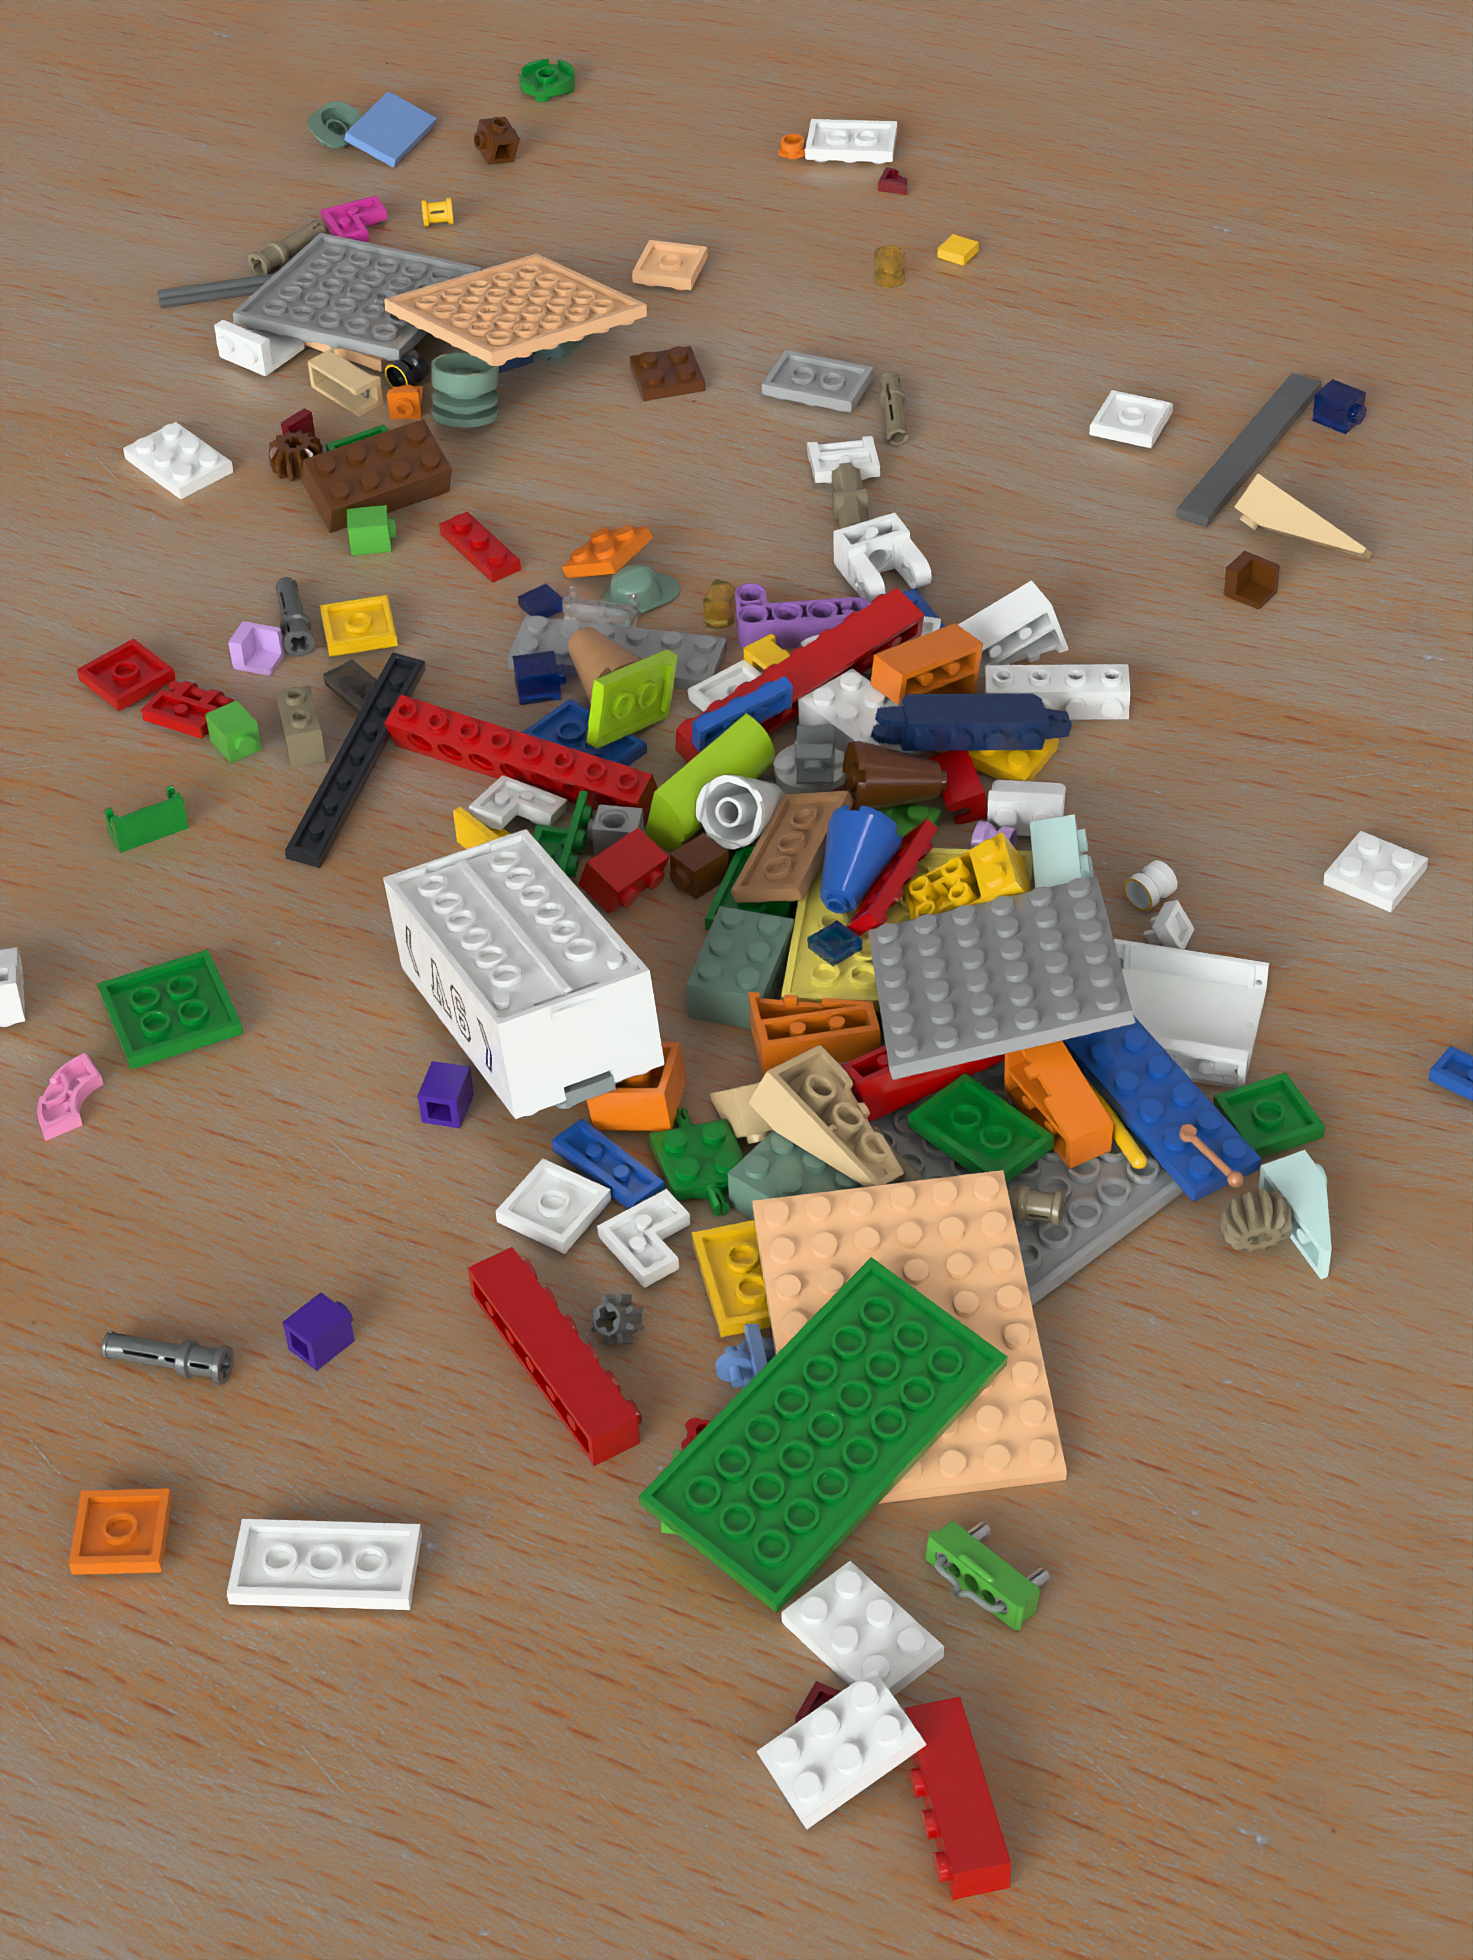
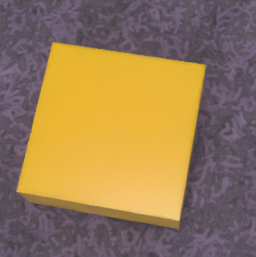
(958, 249)

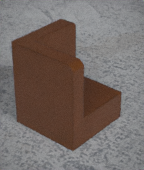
(1251, 580)

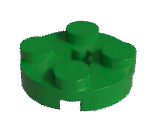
(547, 79)

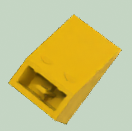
(970, 879)

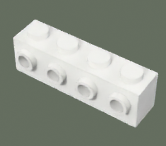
(1081, 690)

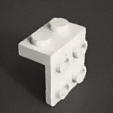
(255, 349)
(1021, 802)

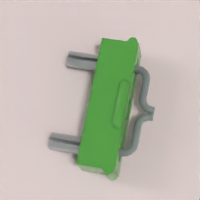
(983, 1574)

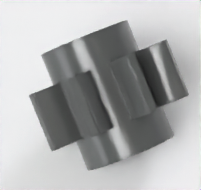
(617, 1319)

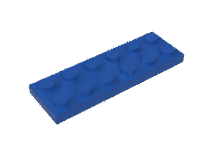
(1158, 1099)

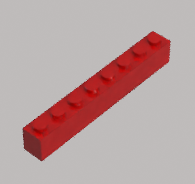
(851, 644)

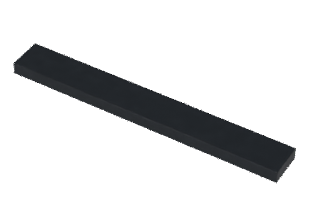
(353, 763)

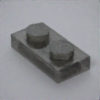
(350, 683)

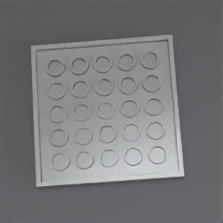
(338, 293)
(998, 977)

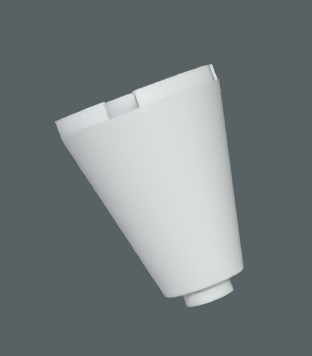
(736, 809)

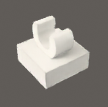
(1170, 927)

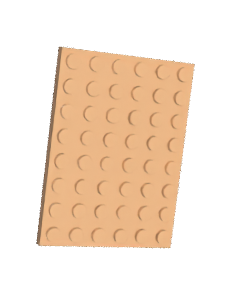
(963, 1253)

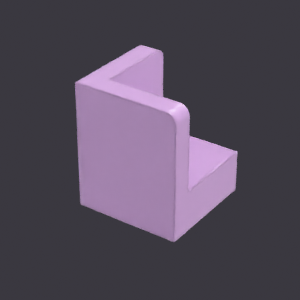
(256, 648)

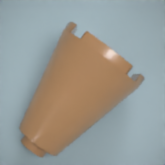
(596, 656)

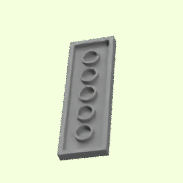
(697, 654)

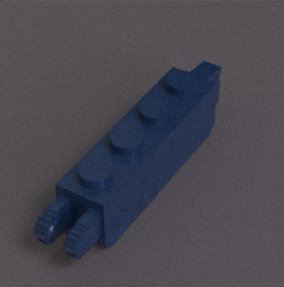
(969, 722)

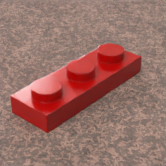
(480, 547)

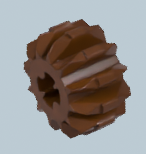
(288, 452)

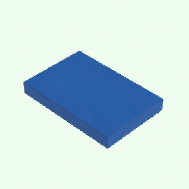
(569, 727)

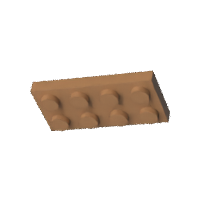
(789, 848)

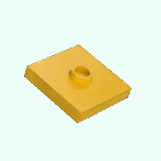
(358, 625)

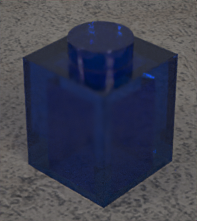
(1339, 406)
(538, 677)

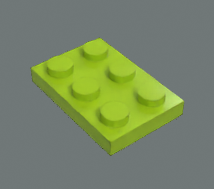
(631, 698)

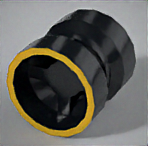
(408, 370)

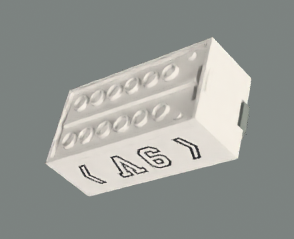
(525, 974)

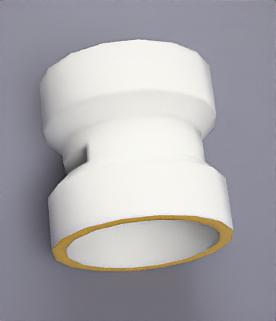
(1147, 888)

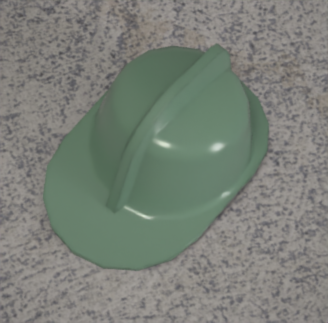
(332, 122)
(650, 587)

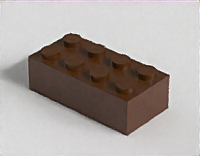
(377, 471)

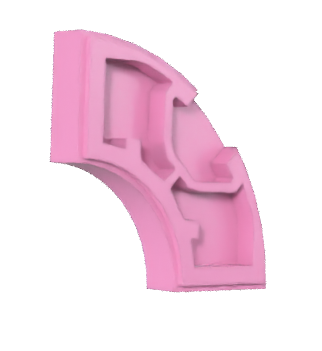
(62, 1100)

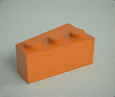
(931, 664)
(792, 1027)
(1058, 1098)

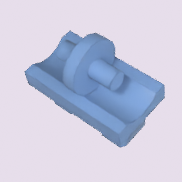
(747, 1359)

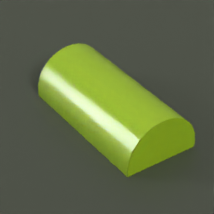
(740, 751)

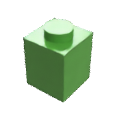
(370, 530)
(233, 731)

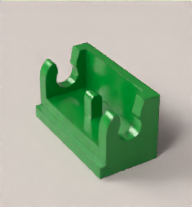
(148, 822)

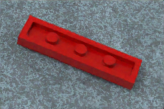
(887, 888)

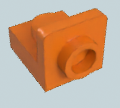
(406, 402)

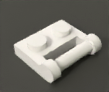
(827, 457)

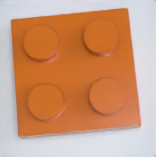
(606, 551)
(120, 1531)

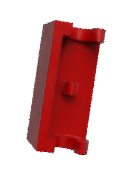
(962, 787)

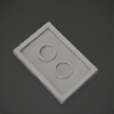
(817, 381)

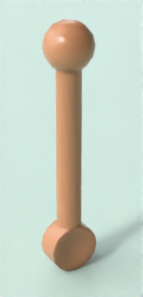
(1188, 1134)

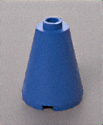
(856, 855)

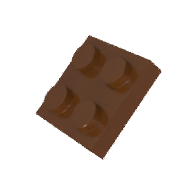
(667, 373)

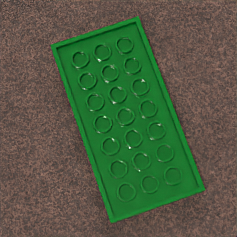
(822, 1433)

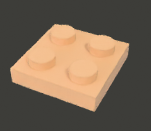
(670, 265)

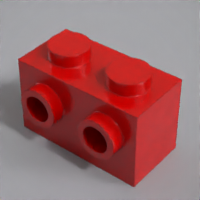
(624, 871)

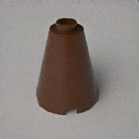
(889, 777)

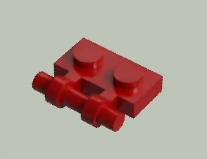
(184, 707)

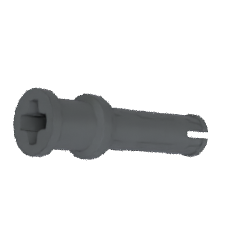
(294, 624)
(185, 1358)

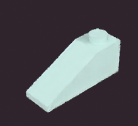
(1306, 1194)

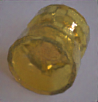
(889, 266)

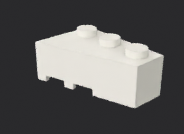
(1016, 628)

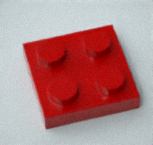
(126, 674)

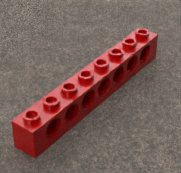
(517, 755)

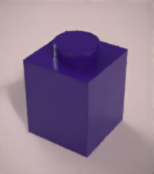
(445, 1094)
(319, 1330)

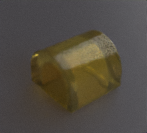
(719, 605)

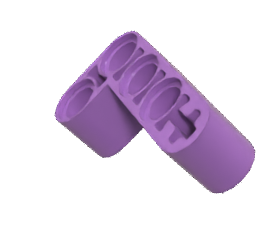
(788, 621)

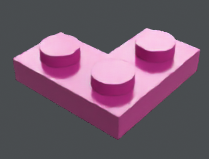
(351, 218)

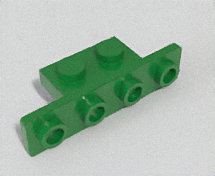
(564, 843)

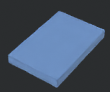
(390, 129)

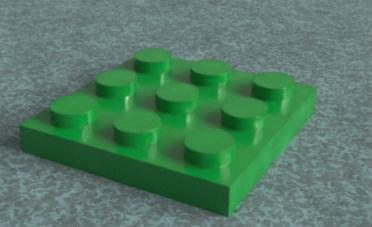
(169, 1009)

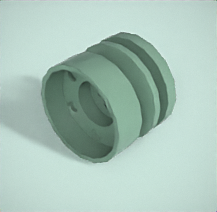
(464, 390)

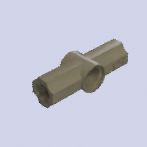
(849, 496)

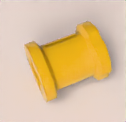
(430, 207)

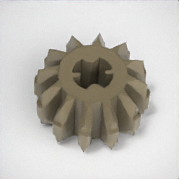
(1256, 1220)

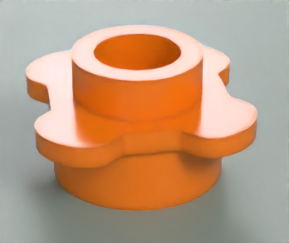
(792, 146)

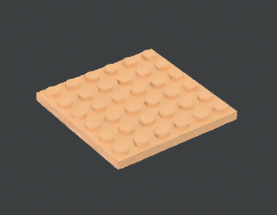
(515, 309)

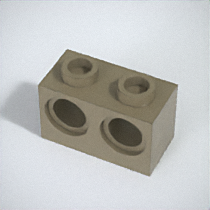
(300, 726)

